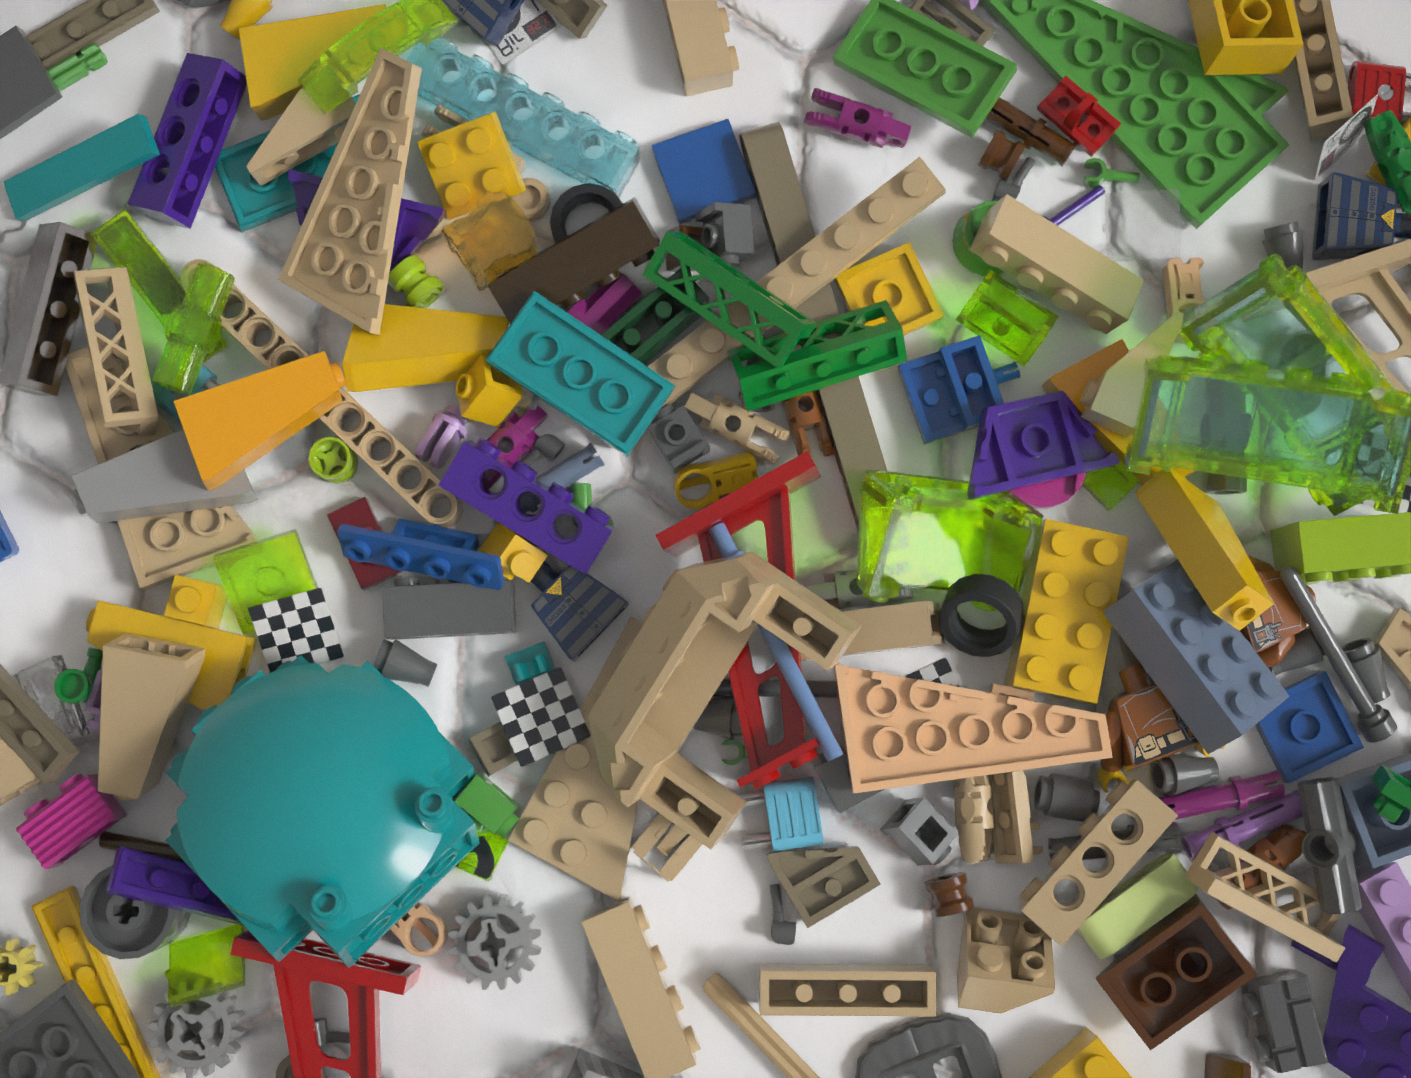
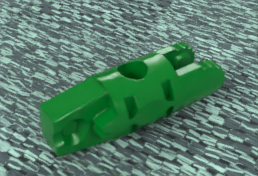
(1392, 154)

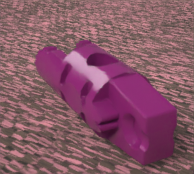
(877, 125)
(521, 435)

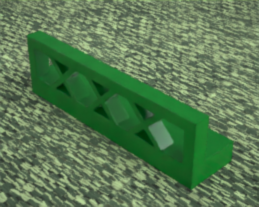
(735, 283)
(821, 359)

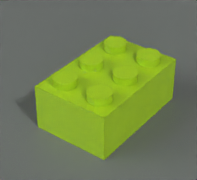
(1345, 548)

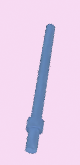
(787, 664)

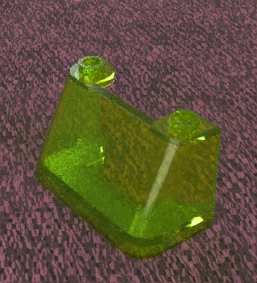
(930, 535)

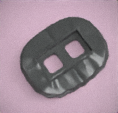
(924, 1042)

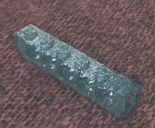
(528, 135)

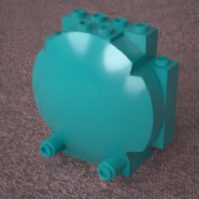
(320, 805)

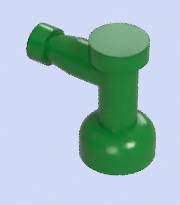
(76, 685)

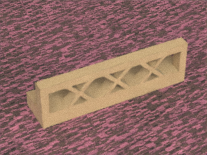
(121, 310)
(1266, 910)

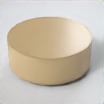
(535, 200)

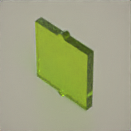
(204, 966)

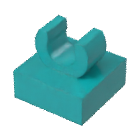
(530, 663)

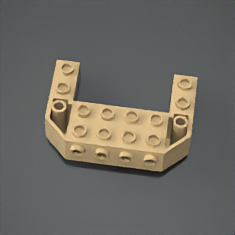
(677, 667)

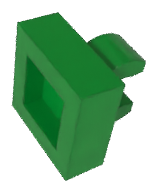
(1393, 795)

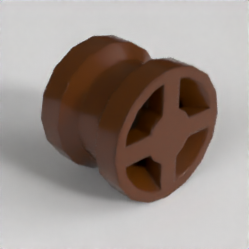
(1001, 155)
(949, 894)

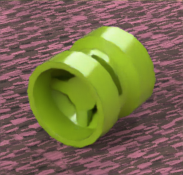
(417, 285)
(327, 455)

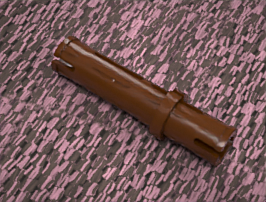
(1031, 131)

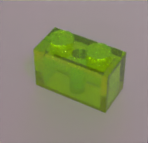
(1007, 318)

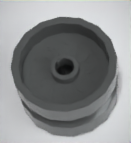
(122, 931)

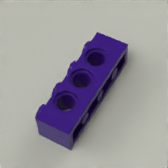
(189, 140)
(466, 482)

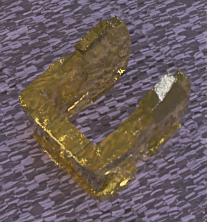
(491, 238)

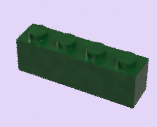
(654, 322)

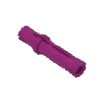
(1234, 793)

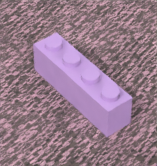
(1387, 913)

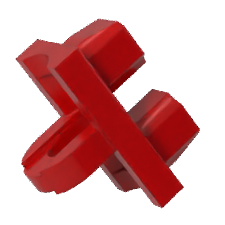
(1066, 106)

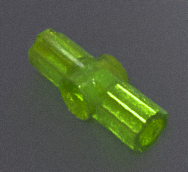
(193, 328)

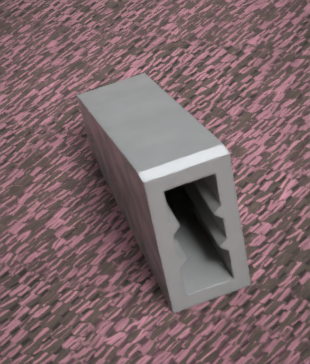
(153, 482)

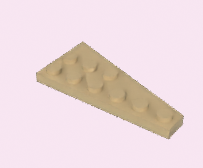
(353, 219)
(159, 543)

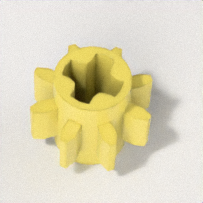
(25, 962)

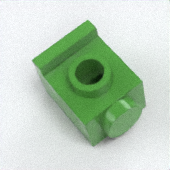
(488, 806)

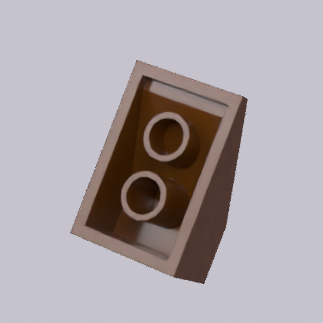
(1175, 972)

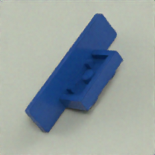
(424, 550)

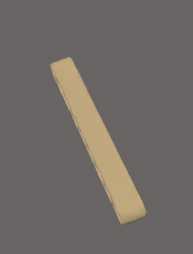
(370, 432)

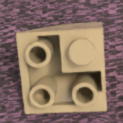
(1003, 961)

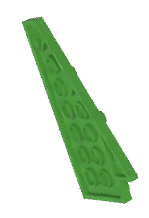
(1174, 120)

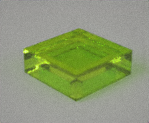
(1110, 484)

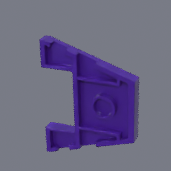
(1364, 1029)

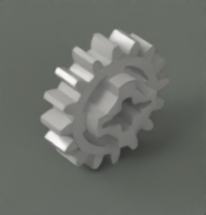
(476, 945)
(207, 1042)

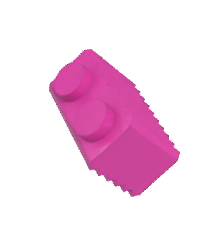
(69, 821)

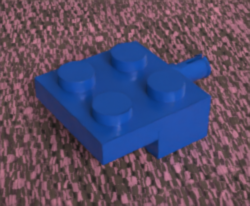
(953, 388)

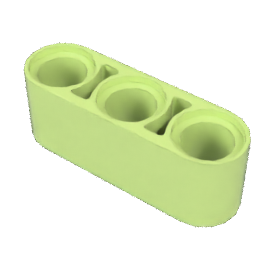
(1137, 905)

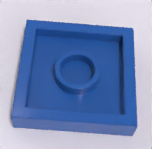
(703, 169)
(1308, 729)

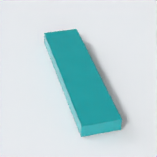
(81, 167)

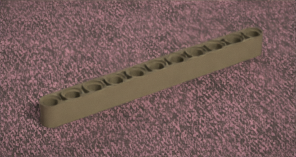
(789, 230)

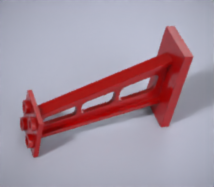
(765, 501)
(361, 982)

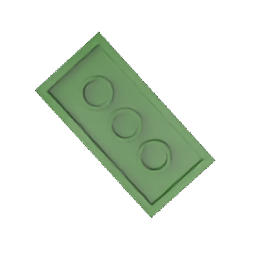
(925, 65)

